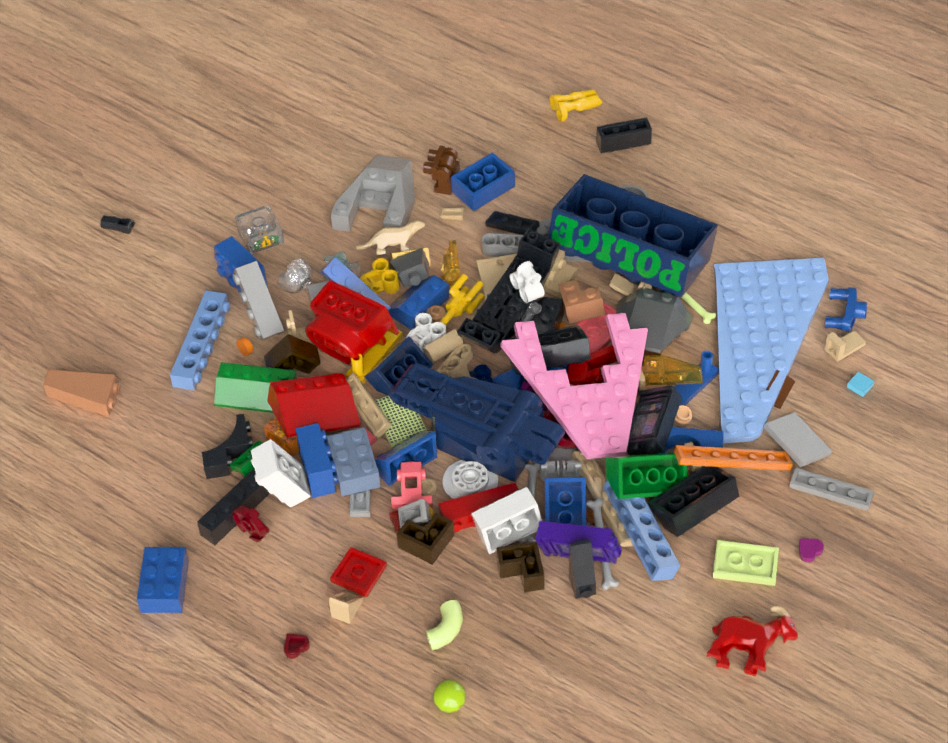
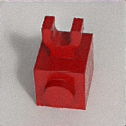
(582, 374)

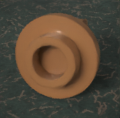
(437, 313)

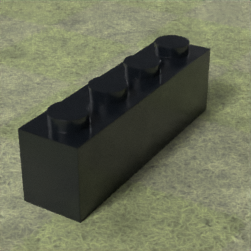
(219, 518)

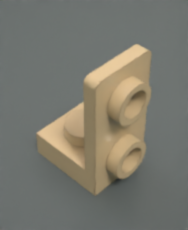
(624, 286)
(299, 332)
(844, 346)

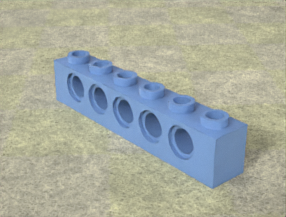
(200, 340)
(645, 536)

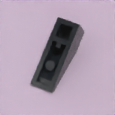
(582, 569)

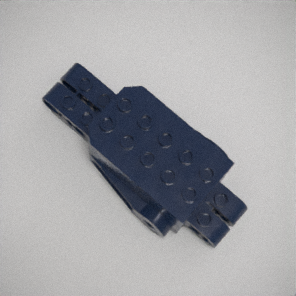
(480, 419)

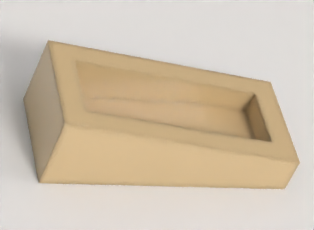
(453, 213)

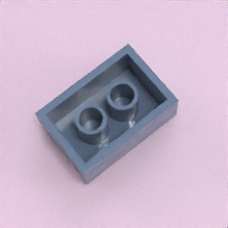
(353, 461)

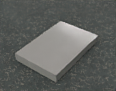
(797, 439)

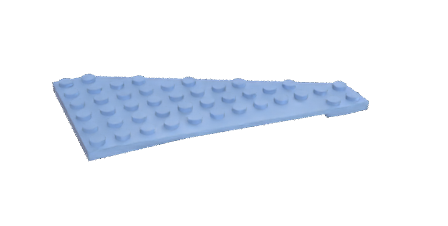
(761, 325)

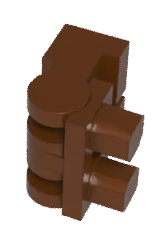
(442, 168)

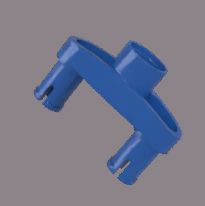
(854, 309)

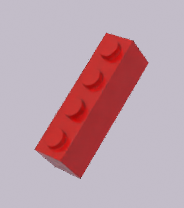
(461, 509)

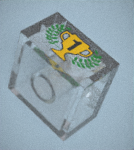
(259, 229)

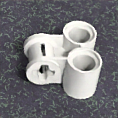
(527, 282)
(426, 330)

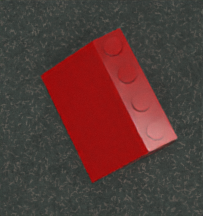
(313, 401)

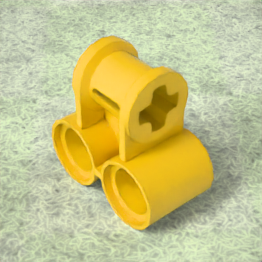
(381, 278)

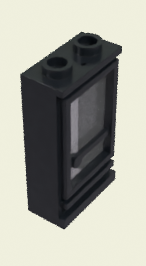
(653, 420)

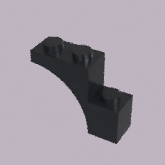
(217, 460)

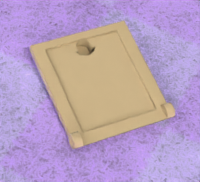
(492, 270)

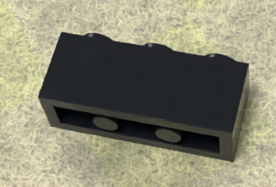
(623, 135)

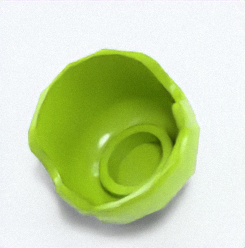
(449, 696)

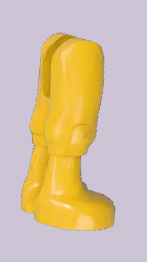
(575, 100)

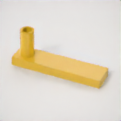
(373, 357)

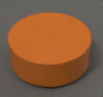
(244, 346)

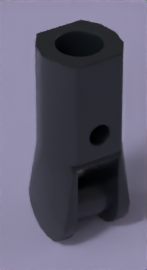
(117, 224)

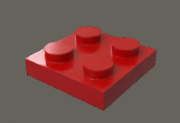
(358, 572)

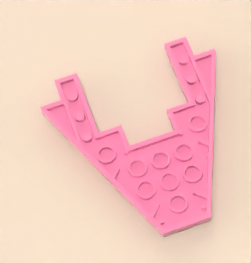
(591, 414)

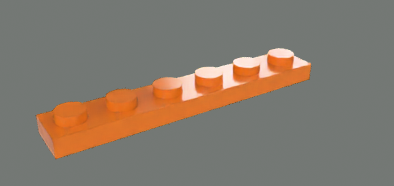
(732, 457)

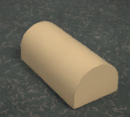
(442, 346)

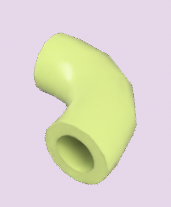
(448, 627)

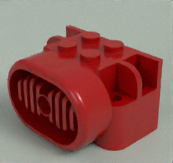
(347, 323)

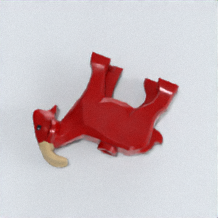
(751, 637)

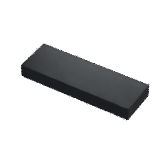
(511, 223)

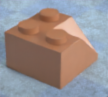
(581, 301)

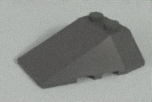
(659, 313)

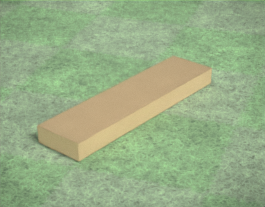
(368, 407)

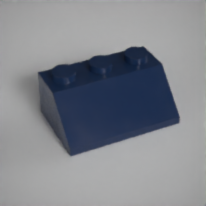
(394, 364)

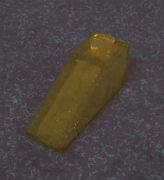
(670, 371)

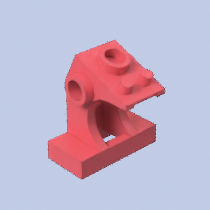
(410, 471)

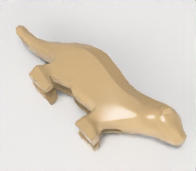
(393, 236)

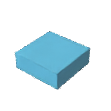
(860, 384)

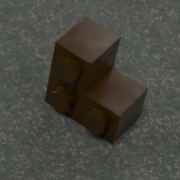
(292, 354)
(426, 541)
(524, 561)

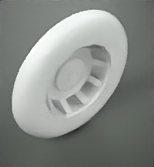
(469, 476)

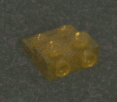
(450, 267)

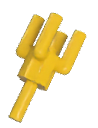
(462, 299)

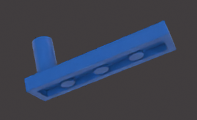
(709, 372)

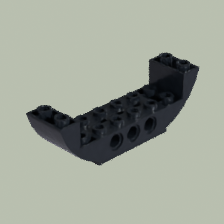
(504, 304)

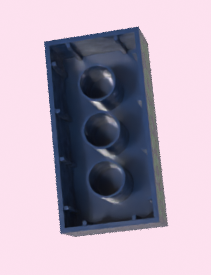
(632, 235)

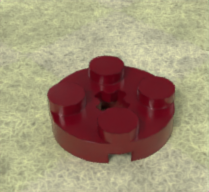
(248, 521)

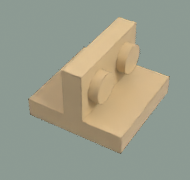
(559, 274)

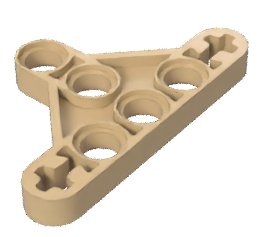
(461, 355)

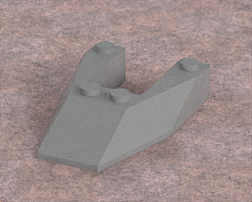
(381, 186)

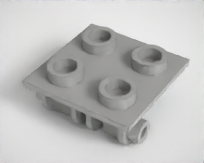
(561, 465)

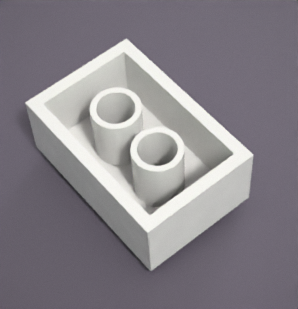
(280, 473)
(507, 520)

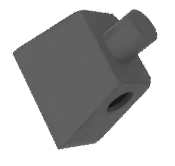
(411, 267)

